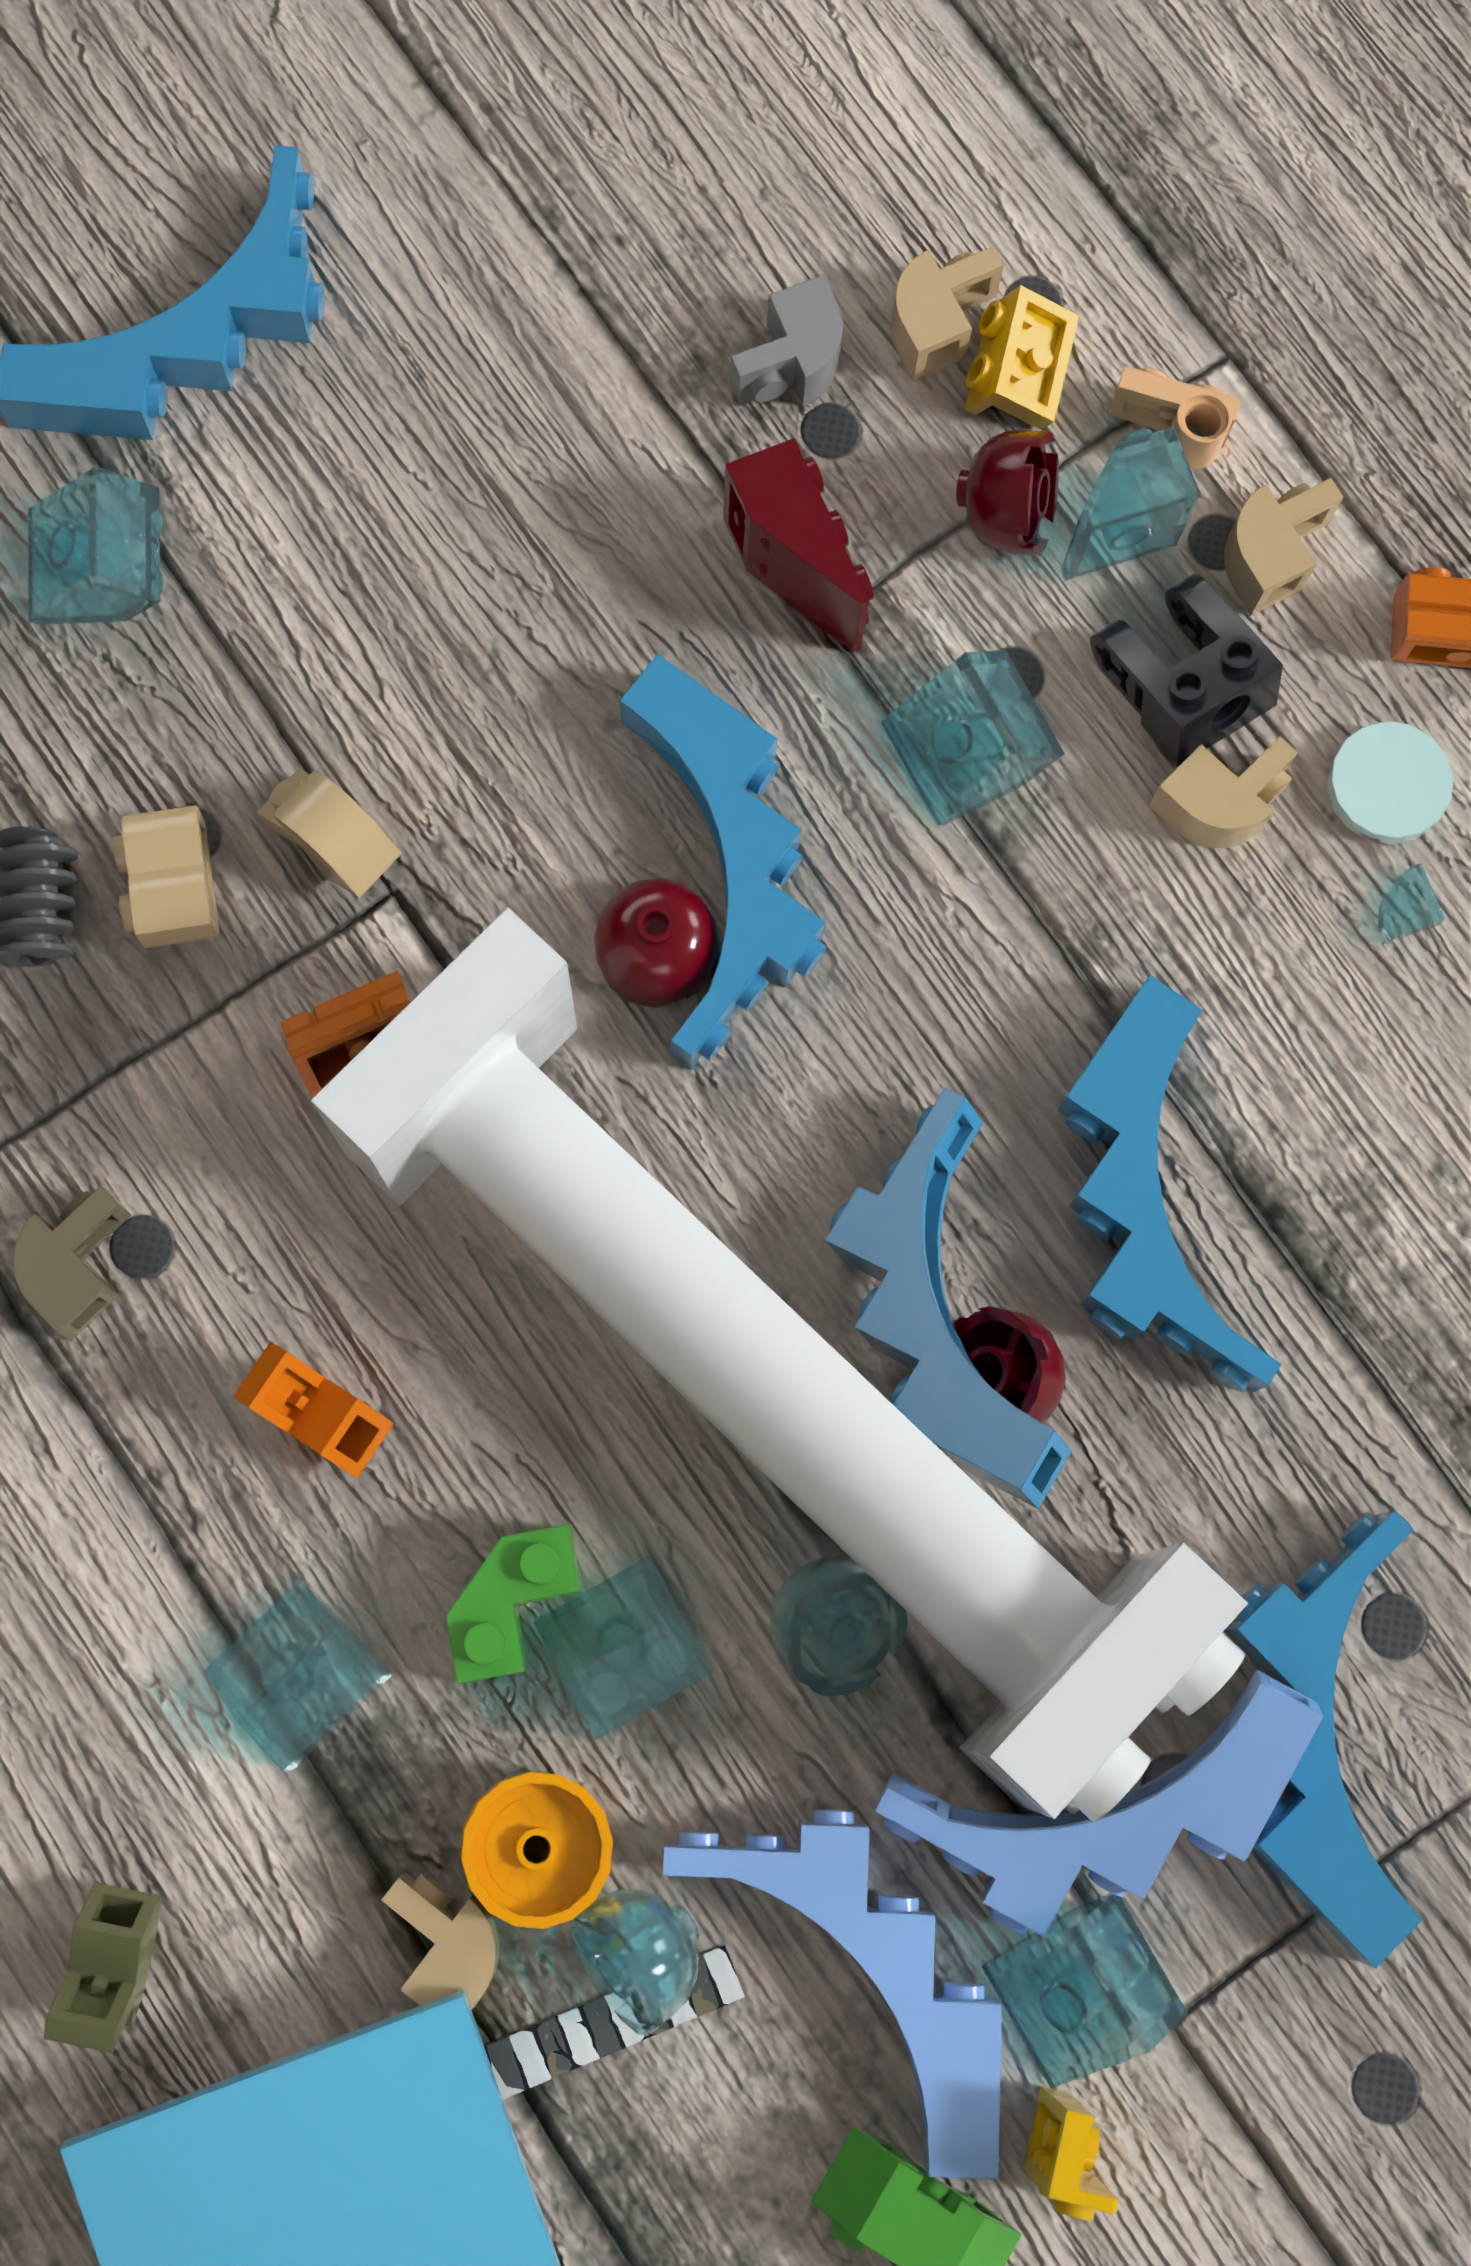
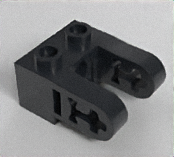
(1205, 694)

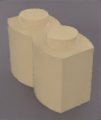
(167, 877)

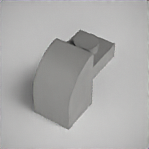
(804, 348)

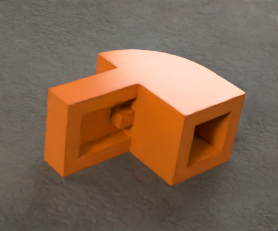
(313, 1409)

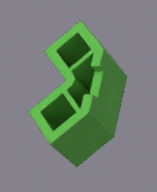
(486, 1617)
(904, 2214)

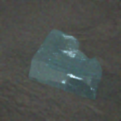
(1408, 906)

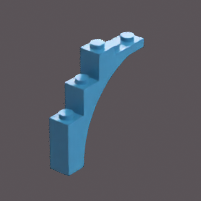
(121, 379)
(721, 762)
(1122, 1197)
(909, 1319)
(1313, 1833)

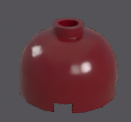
(1011, 490)
(656, 942)
(1015, 1358)

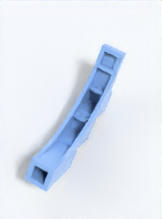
(1215, 1793)
(948, 2035)

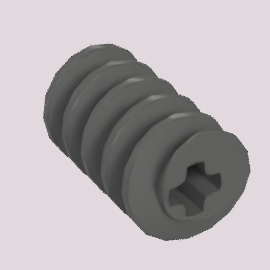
(32, 897)

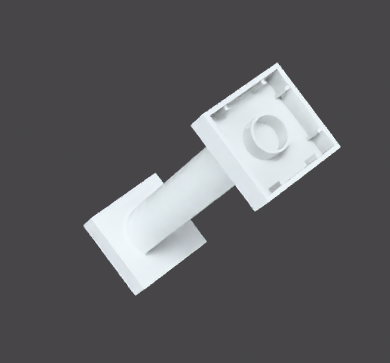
(1072, 1670)

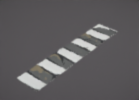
(597, 2031)

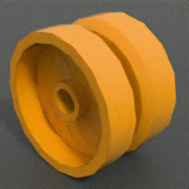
(577, 1858)

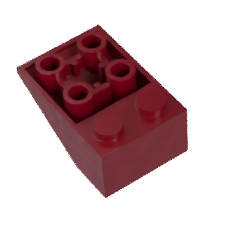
(794, 541)

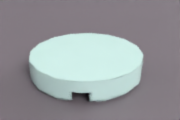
(1390, 782)

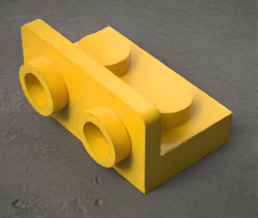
(1021, 357)
(1063, 2154)

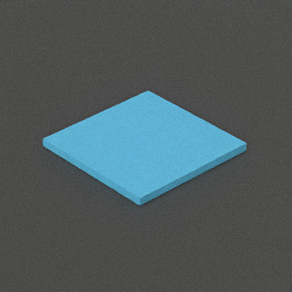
(325, 2158)

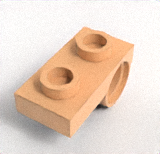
(1161, 403)

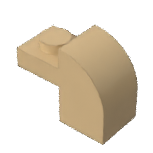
(930, 305)
(1265, 545)
(1216, 806)
(330, 830)
(464, 1943)

